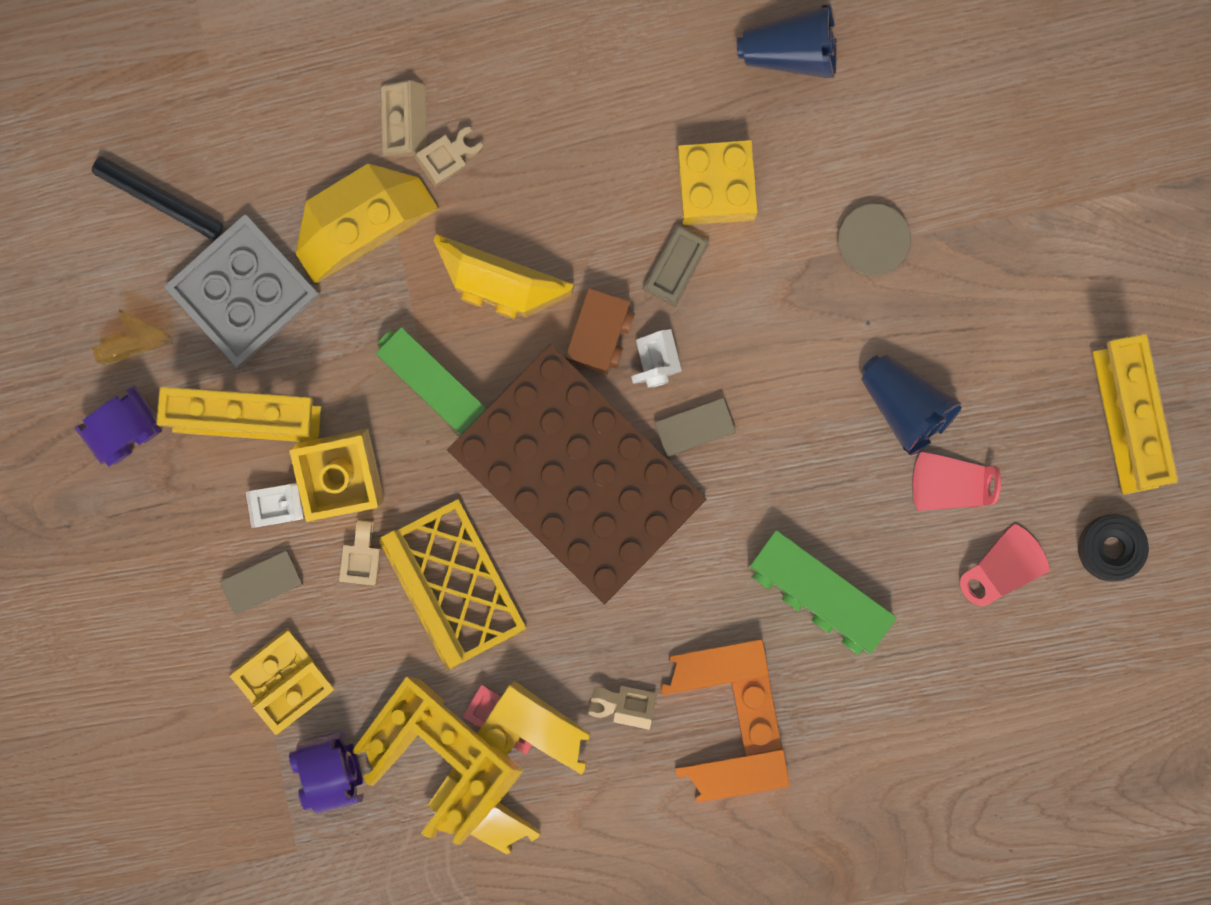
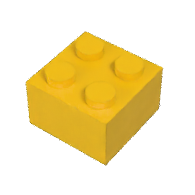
(717, 182)
(337, 475)

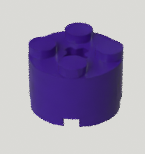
(119, 425)
(327, 772)

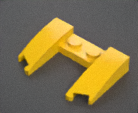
(535, 721)
(485, 769)

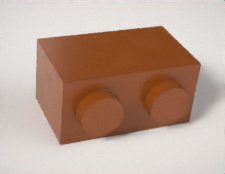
(599, 331)

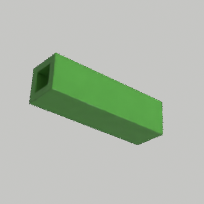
(429, 380)

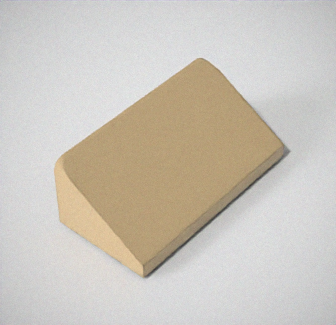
(403, 118)

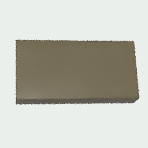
(676, 265)
(695, 427)
(261, 582)

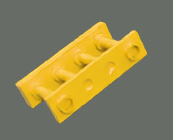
(239, 415)
(1134, 415)

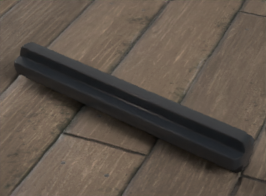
(157, 198)

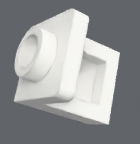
(658, 359)
(274, 505)

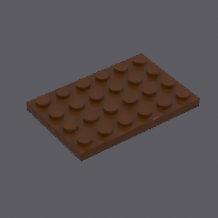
(576, 474)

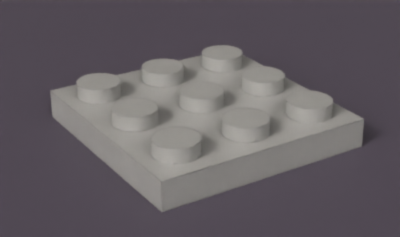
(241, 291)

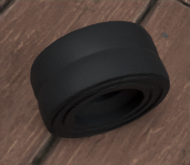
(1134, 547)

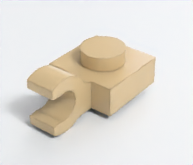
(361, 562)
(630, 706)

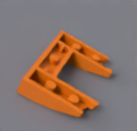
(764, 760)

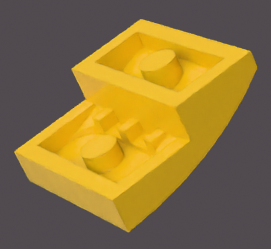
(281, 681)

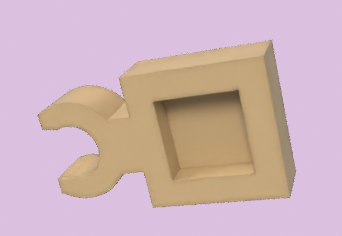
(444, 158)

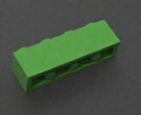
(822, 593)

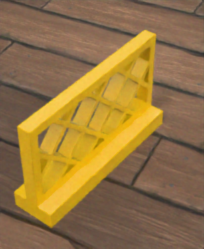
(423, 599)

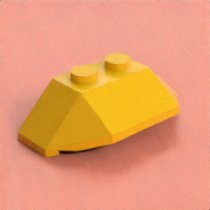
(358, 217)
(499, 281)

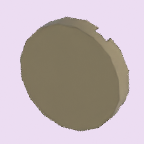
(874, 240)

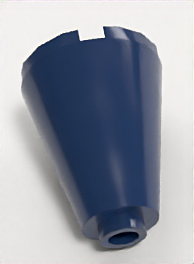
(793, 43)
(909, 402)

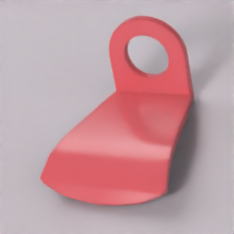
(952, 483)
(1006, 566)

